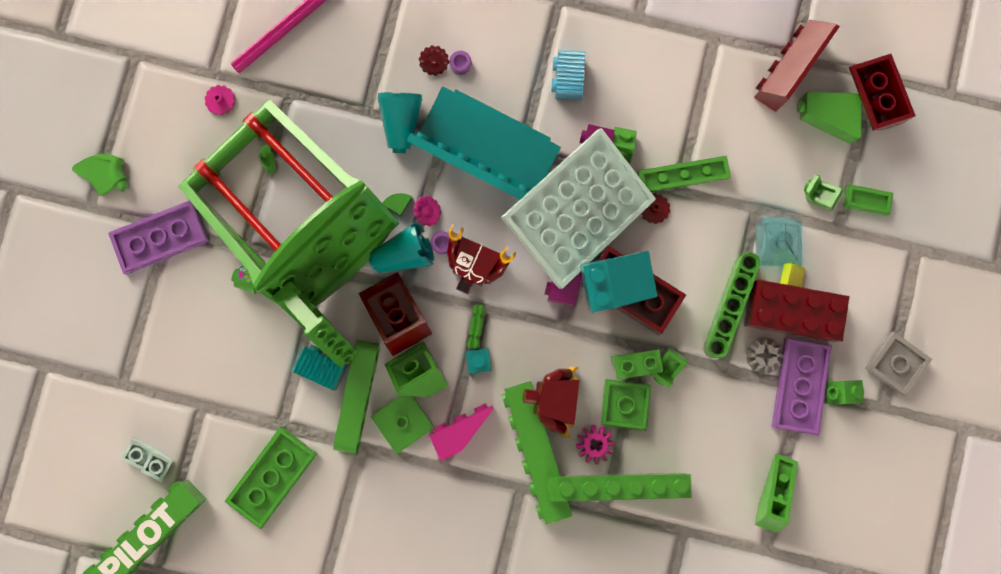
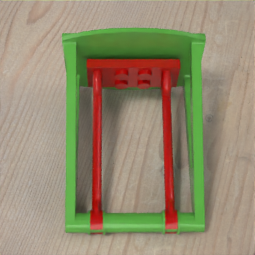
(325, 246)

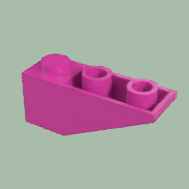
(455, 437)

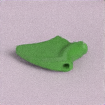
(103, 172)

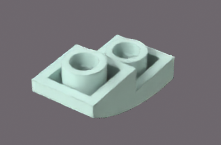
(147, 459)

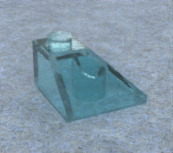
(779, 241)

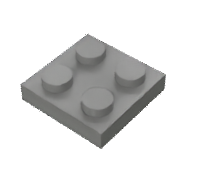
(898, 363)

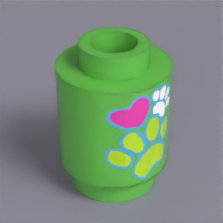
(243, 280)

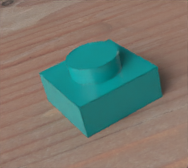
(478, 361)

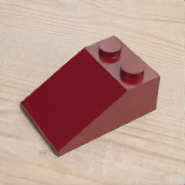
(395, 314)

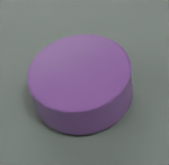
(460, 62)
(440, 242)

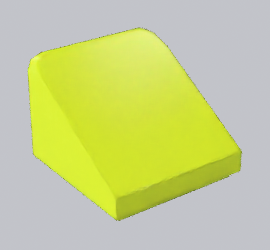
(792, 275)

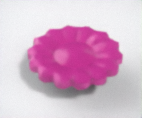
(219, 99)
(427, 211)

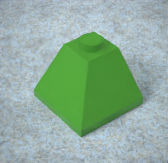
(416, 373)

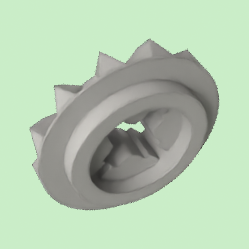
(758, 363)

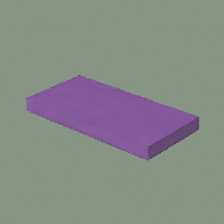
(158, 237)
(801, 386)

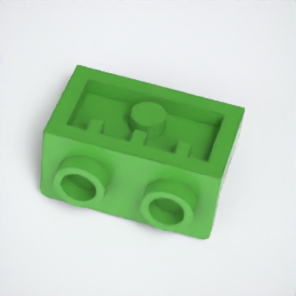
(637, 364)

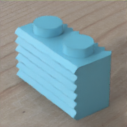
(569, 75)

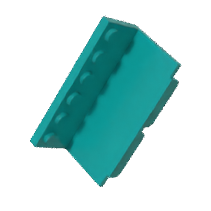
(486, 143)

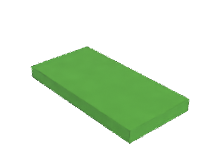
(271, 477)

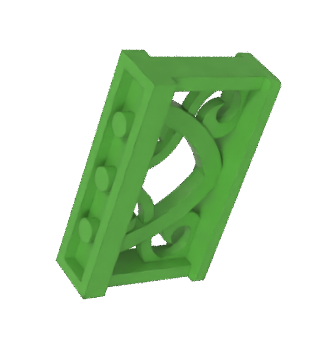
(316, 325)

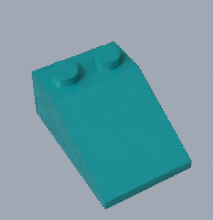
(618, 281)

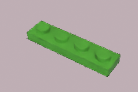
(685, 174)

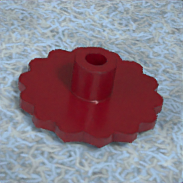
(433, 60)
(657, 210)

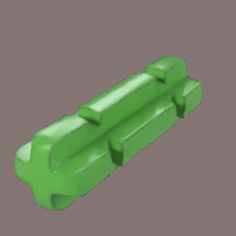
(476, 326)

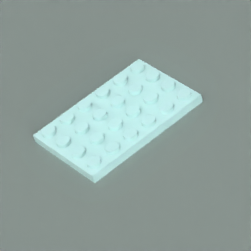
(579, 208)

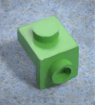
(625, 142)
(822, 193)
(672, 365)
(845, 392)

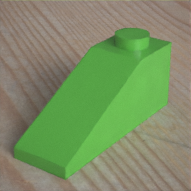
(777, 495)

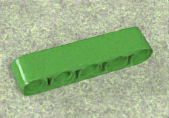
(739, 297)
(356, 397)

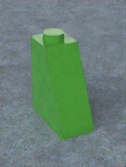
(832, 113)

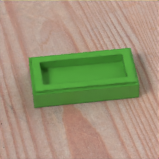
(868, 200)

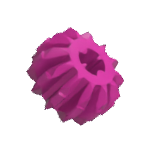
(596, 436)

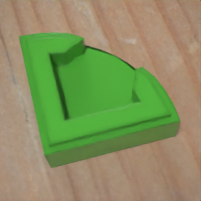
(267, 159)
(397, 202)

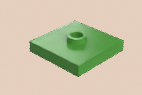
(625, 404)
(402, 422)

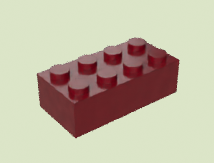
(797, 311)
(652, 312)

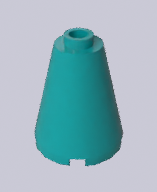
(399, 118)
(403, 251)

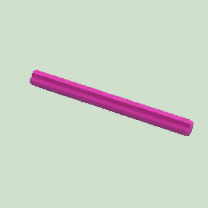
(275, 34)

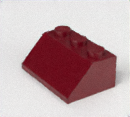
(882, 92)

